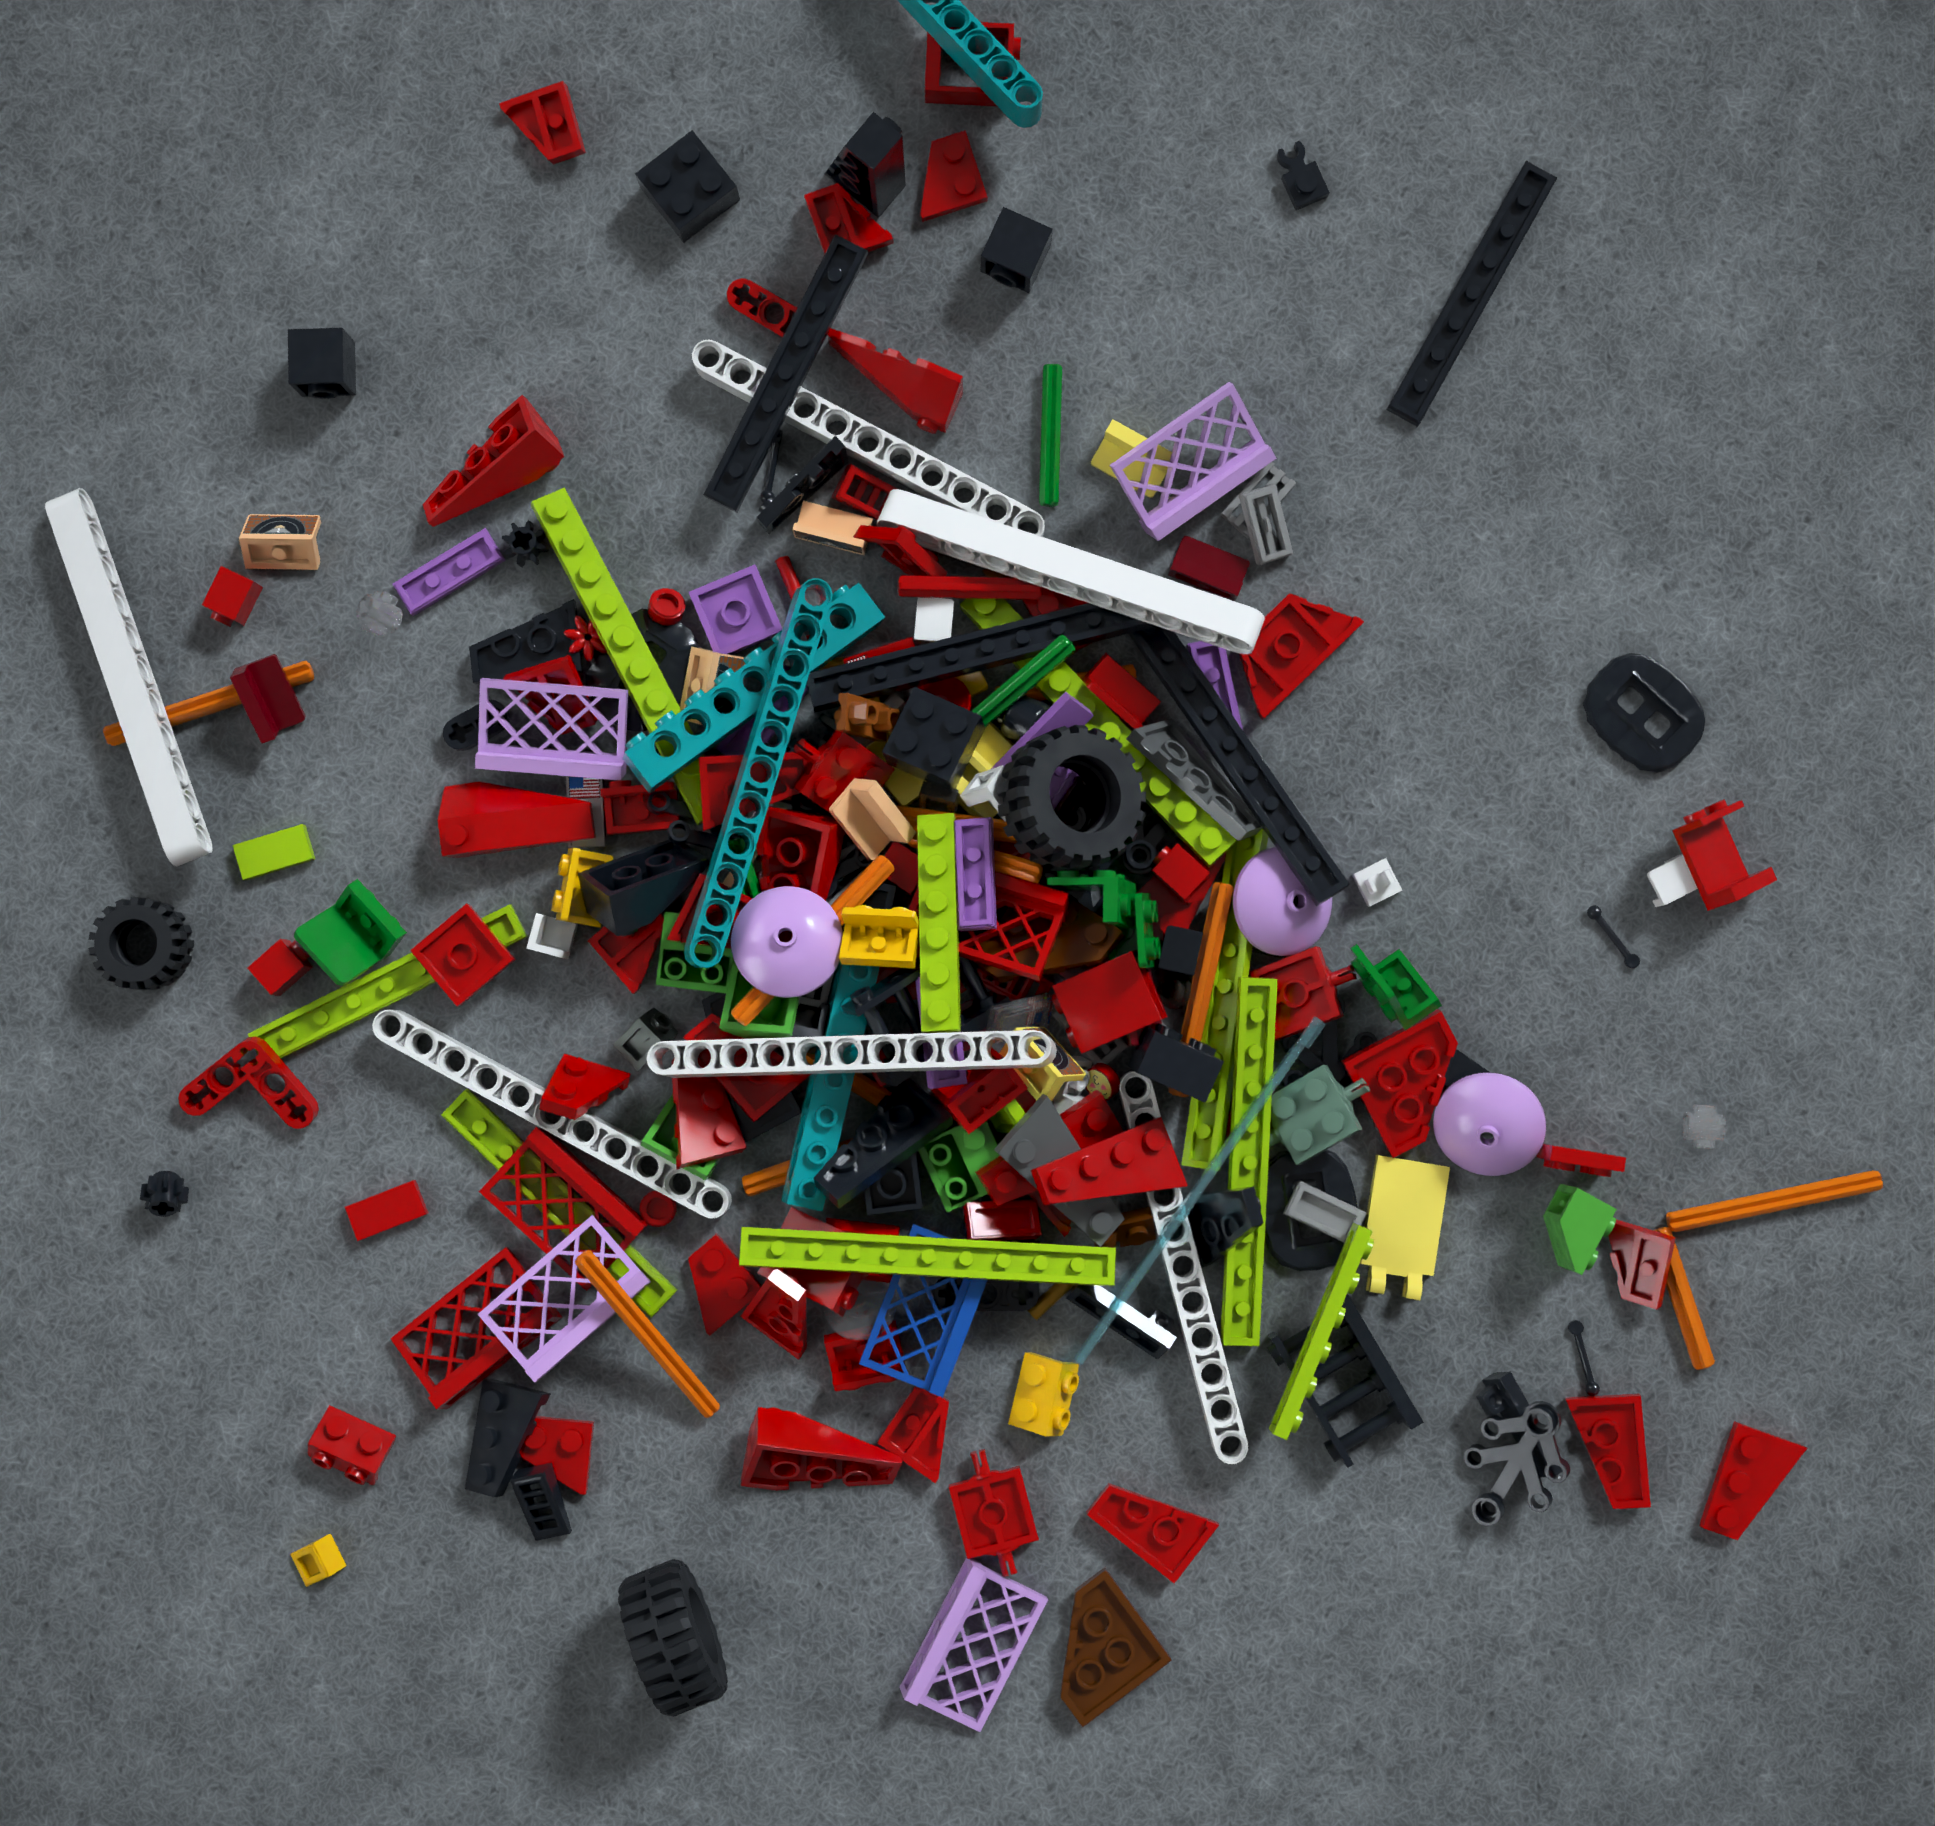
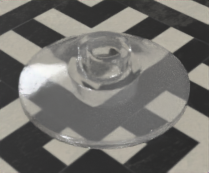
(859, 1320)

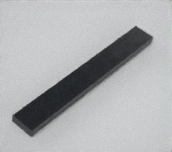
(1471, 294)
(786, 373)

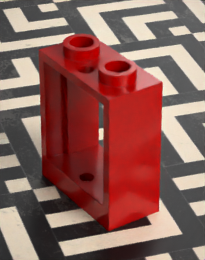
(964, 95)
(982, 1096)

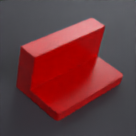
(1120, 691)

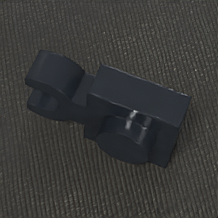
(1303, 181)

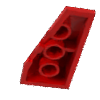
(920, 389)

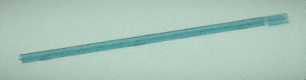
(1305, 1040)

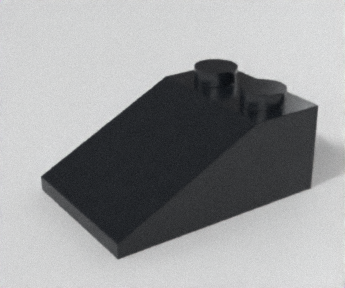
(639, 885)

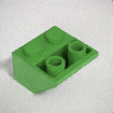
(677, 972)
(953, 1161)
(1576, 1227)

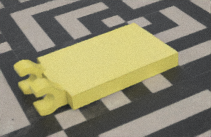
(1404, 1222)

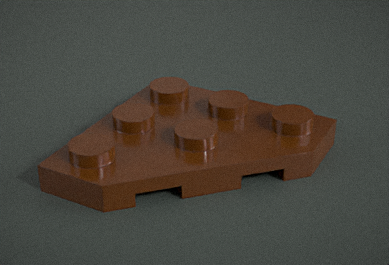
(1080, 941)
(1106, 1649)

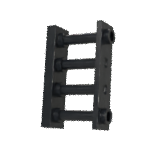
(866, 998)
(1380, 1378)

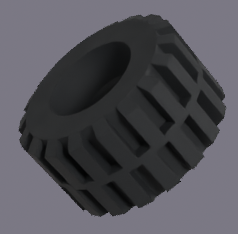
(112, 936)

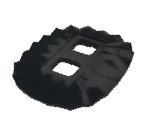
(676, 642)
(1661, 693)
(1283, 1231)

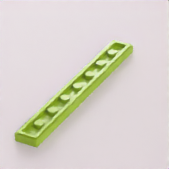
(367, 994)
(498, 1143)

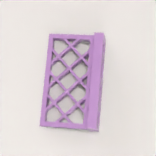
(1201, 490)
(551, 760)
(578, 1328)
(943, 1635)

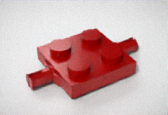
(836, 766)
(1304, 990)
(993, 1512)

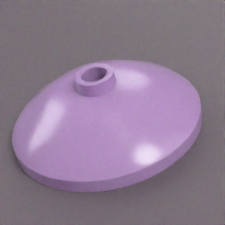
(1267, 910)
(790, 966)
(1494, 1106)

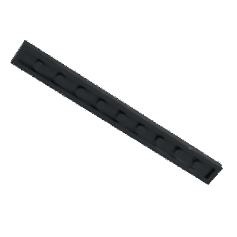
(966, 653)
(1241, 763)

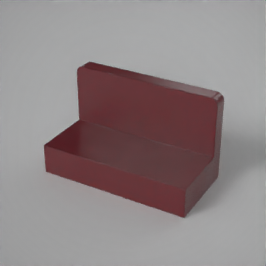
(1209, 568)
(267, 696)

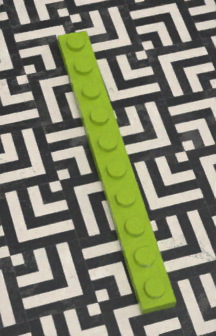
(615, 628)
(1164, 797)
(1209, 1120)
(1249, 1157)
(927, 1256)

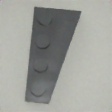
(1194, 774)
(1043, 1138)

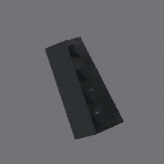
(872, 164)

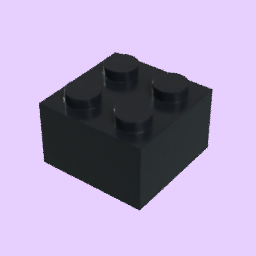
(688, 186)
(934, 739)
(1177, 1064)

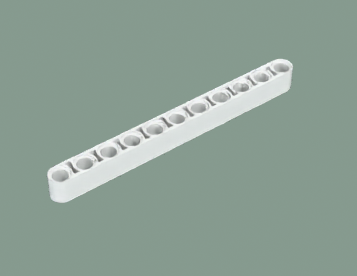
(859, 429)
(1074, 572)
(128, 677)
(832, 1049)
(565, 1128)
(1180, 1285)

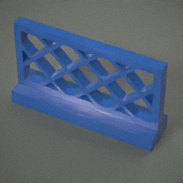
(953, 1331)

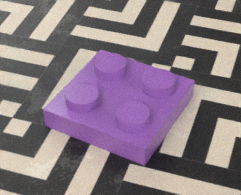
(736, 611)

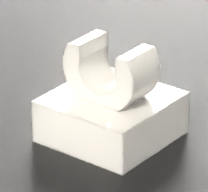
(1377, 882)

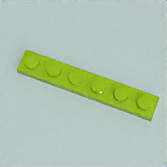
(938, 924)
(1316, 1344)

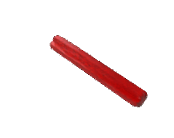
(967, 587)

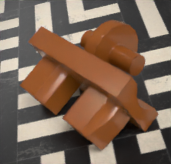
(865, 717)

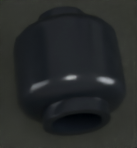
(1021, 717)

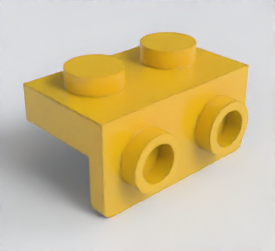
(569, 901)
(879, 937)
(1044, 1395)

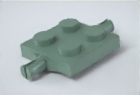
(1314, 1114)

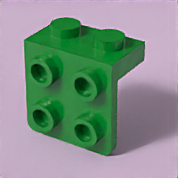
(1117, 893)
(350, 934)
(1141, 936)
(1396, 987)

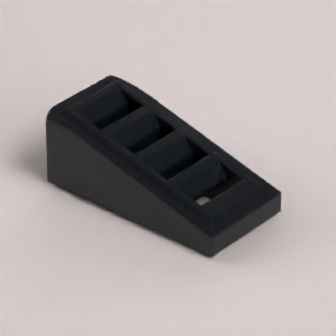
(546, 1477)

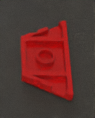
(1291, 646)

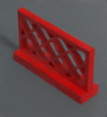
(1026, 897)
(578, 1177)
(486, 1358)

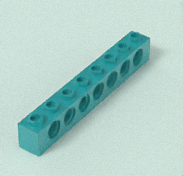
(654, 770)
(826, 1094)

